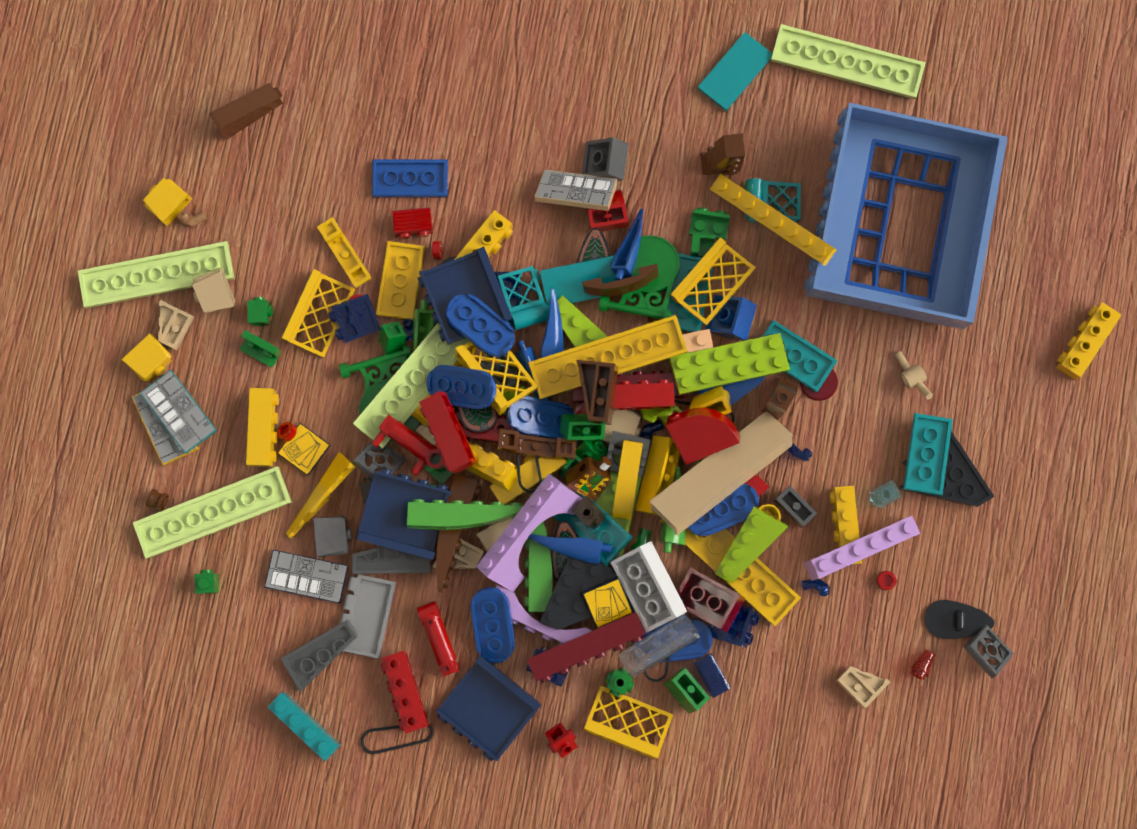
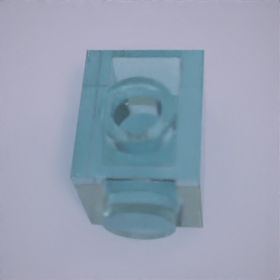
(885, 494)

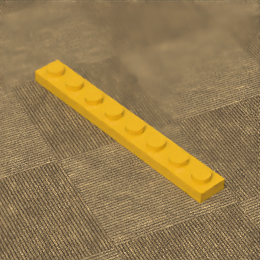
(773, 220)

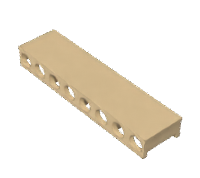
(721, 473)

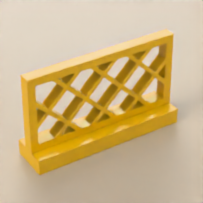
(700, 270)
(301, 311)
(500, 404)
(623, 739)

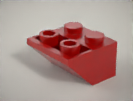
(612, 219)

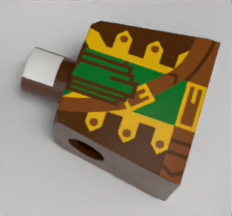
(589, 477)

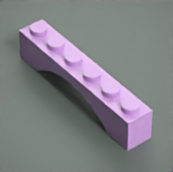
(861, 548)
(520, 615)

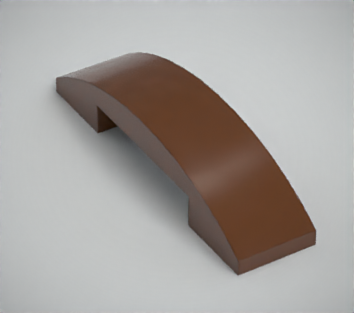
(622, 286)
(535, 446)

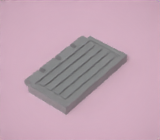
(368, 613)

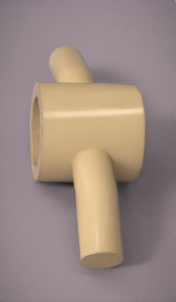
(913, 376)

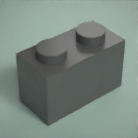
(795, 506)

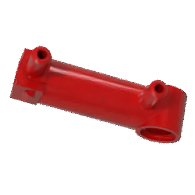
(410, 441)
(438, 638)

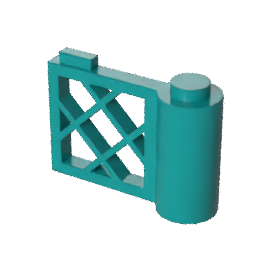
(760, 189)
(531, 312)

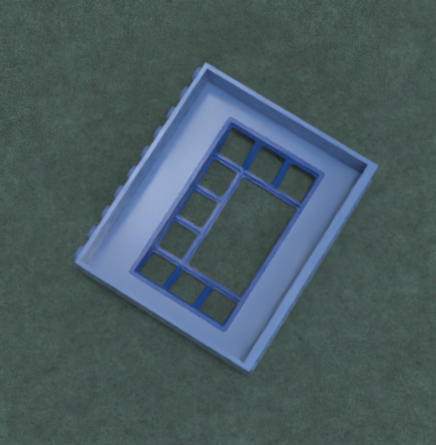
(962, 224)

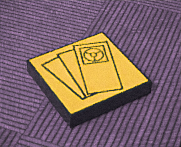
(304, 450)
(607, 602)

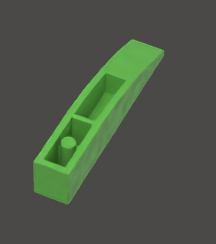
(457, 515)
(540, 572)

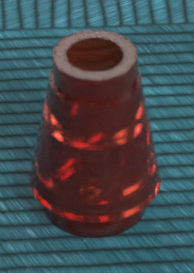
(923, 665)

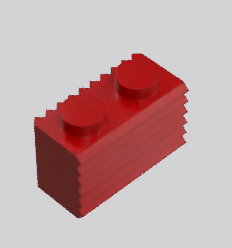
(412, 222)

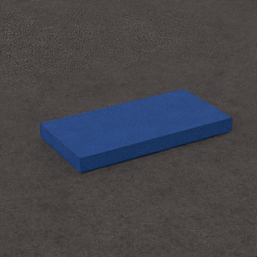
(410, 178)

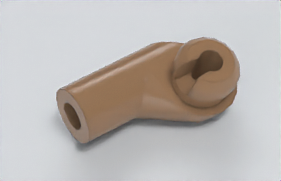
(190, 220)

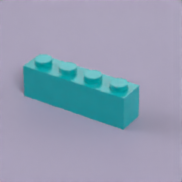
(304, 726)

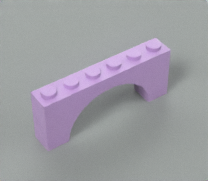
(503, 557)

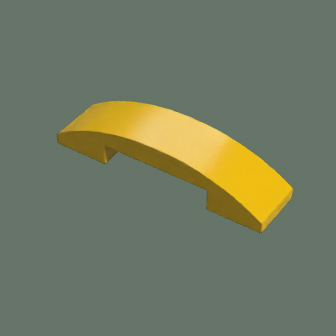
(344, 252)
(627, 479)

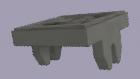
(616, 438)
(397, 459)
(997, 645)

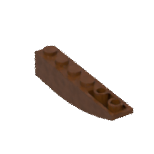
(449, 541)

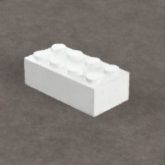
(648, 586)

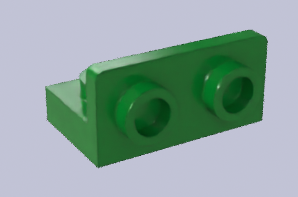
(709, 223)
(260, 349)

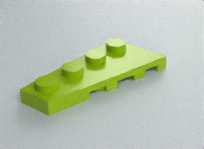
(577, 325)
(751, 541)

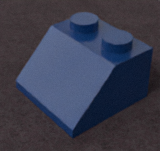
(733, 319)

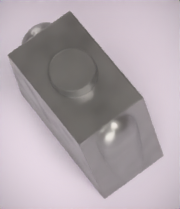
(332, 536)

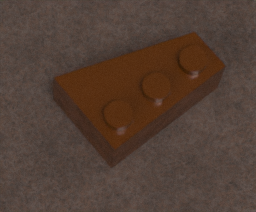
(725, 156)
(599, 389)

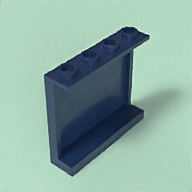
(464, 275)
(387, 511)
(488, 709)

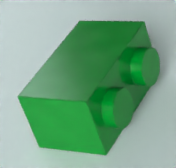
(580, 428)
(686, 690)

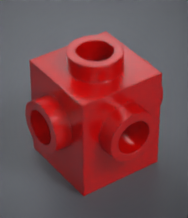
(561, 740)

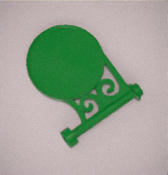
(651, 251)
(383, 363)

